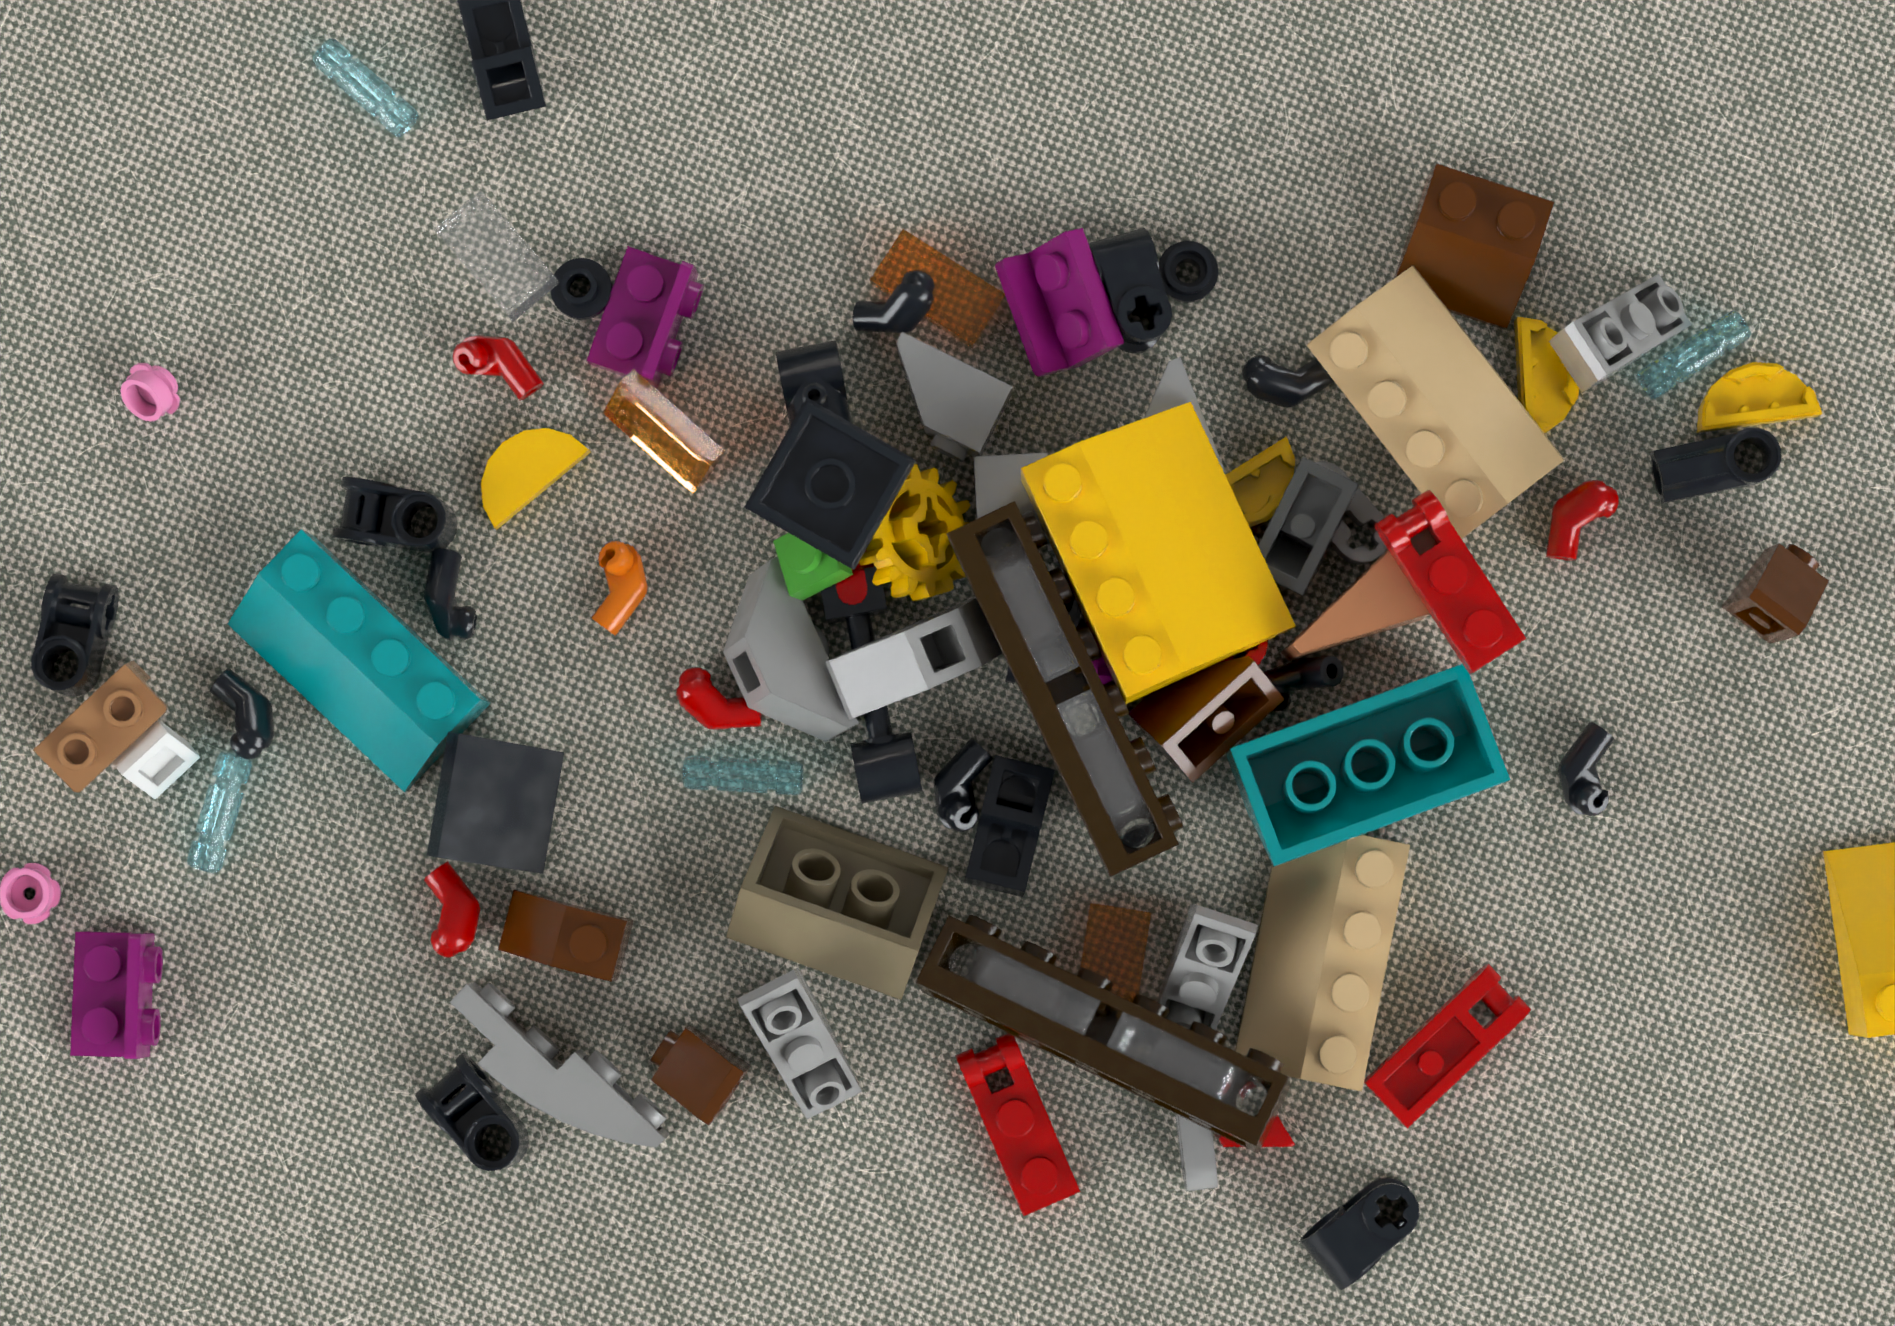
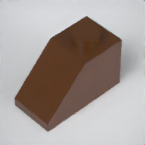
(1778, 593)
(1206, 713)
(566, 936)
(697, 1072)

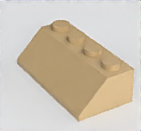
(1435, 401)
(1324, 960)

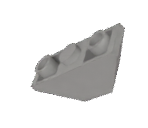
(1620, 332)
(782, 658)
(913, 658)
(1205, 966)
(800, 1042)

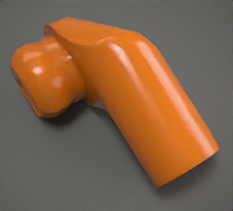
(625, 582)

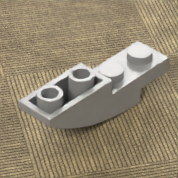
(576, 1093)

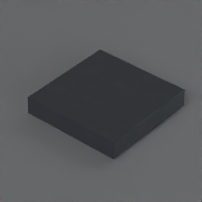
(830, 483)
(495, 803)

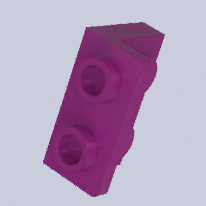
(1059, 304)
(645, 316)
(115, 994)

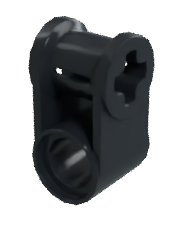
(1133, 282)
(383, 514)
(73, 629)
(472, 1113)
(1352, 1240)

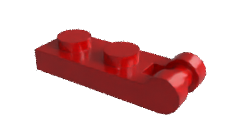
(1451, 584)
(1445, 1047)
(1019, 1126)

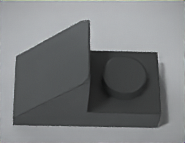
(1305, 524)

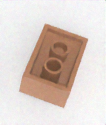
(1370, 605)

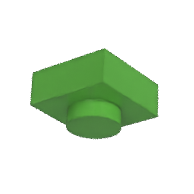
(807, 568)

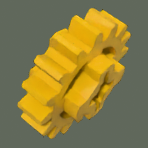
(913, 541)

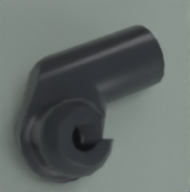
(1282, 385)
(441, 600)
(252, 714)
(1579, 771)
(955, 790)

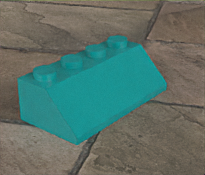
(355, 659)
(1367, 765)

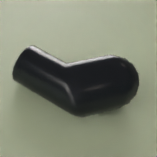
(902, 309)
(1305, 674)

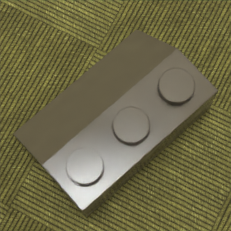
(836, 902)

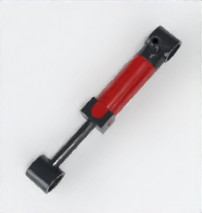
(885, 761)

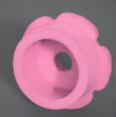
(150, 392)
(13, 893)

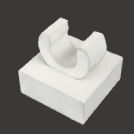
(156, 759)

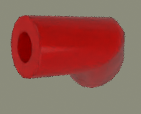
(497, 358)
(1573, 511)
(709, 706)
(458, 914)

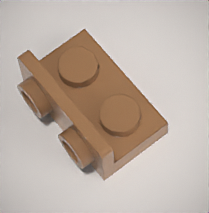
(102, 727)

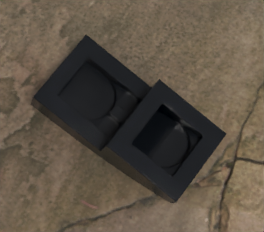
(502, 56)
(1009, 826)

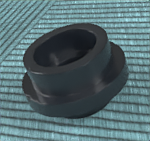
(1201, 258)
(594, 301)

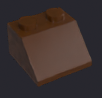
(1475, 243)

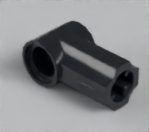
(1710, 465)

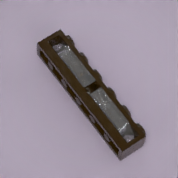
(1063, 689)
(1105, 1033)

